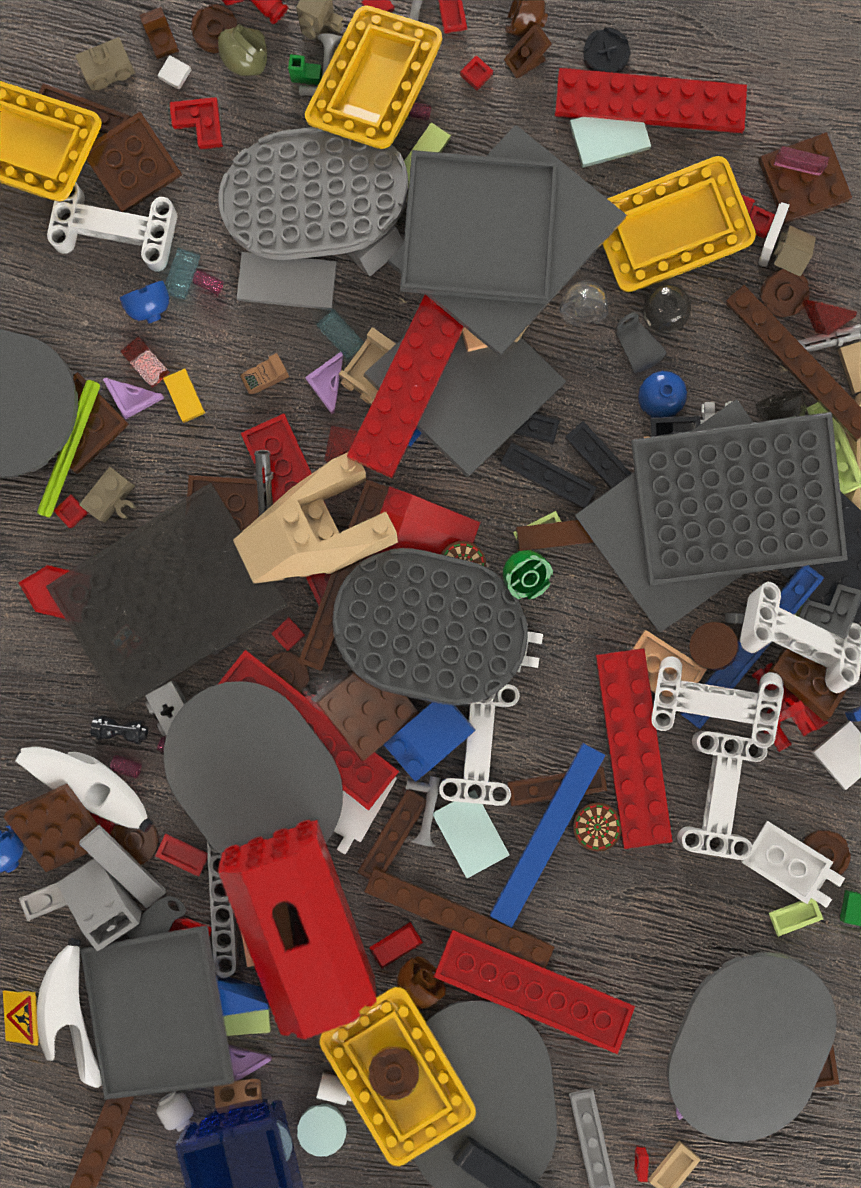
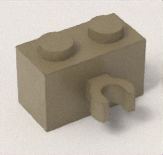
(317, 17)
(105, 64)
(794, 250)
(108, 496)

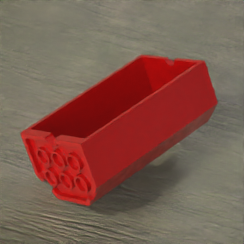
(317, 982)

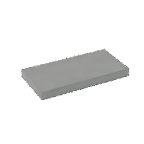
(287, 282)

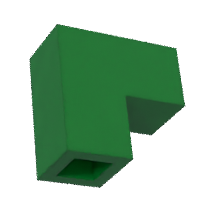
(304, 72)
(851, 908)

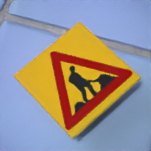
(20, 1017)

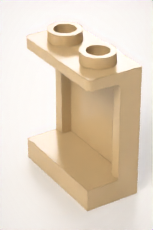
(368, 354)

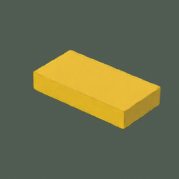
(184, 395)

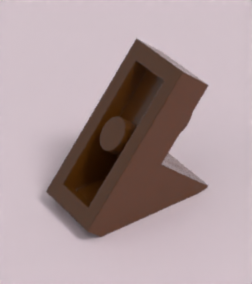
(159, 33)
(528, 52)

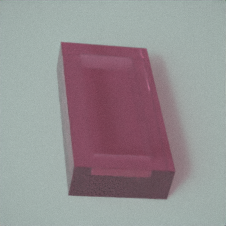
(801, 161)

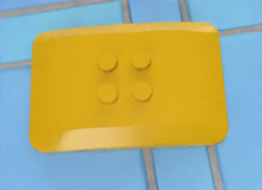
(374, 77)
(43, 142)
(678, 224)
(436, 1104)

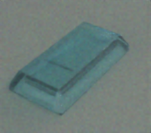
(182, 273)
(340, 333)

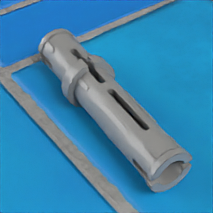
(852, 333)

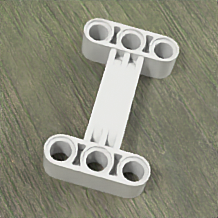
(114, 226)
(769, 623)
(718, 702)
(479, 753)
(721, 796)

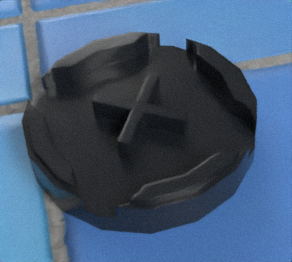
(606, 51)

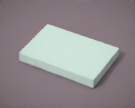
(607, 139)
(470, 835)

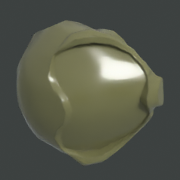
(243, 50)

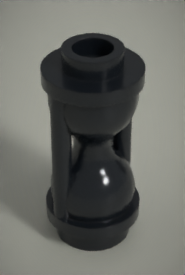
(107, 728)

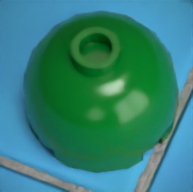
(527, 574)

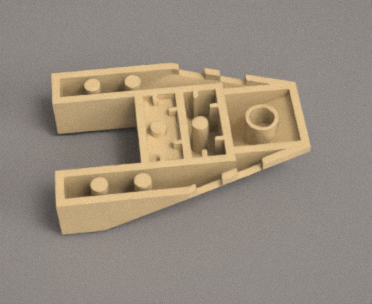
(300, 535)

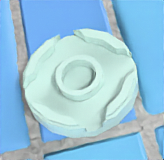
(321, 1130)

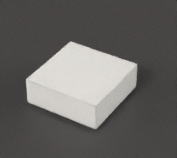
(174, 72)

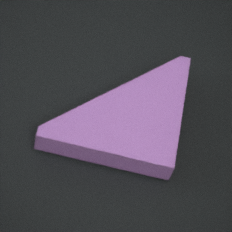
(326, 381)
(131, 398)
(246, 1061)

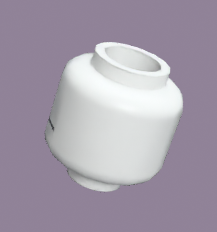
(175, 1111)

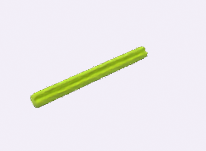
(67, 453)

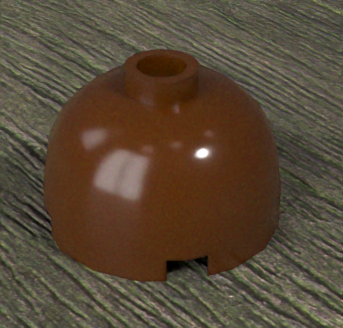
(525, 15)
(418, 980)

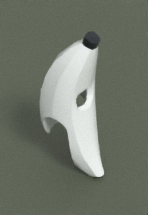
(91, 781)
(60, 1006)

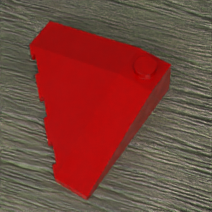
(425, 524)

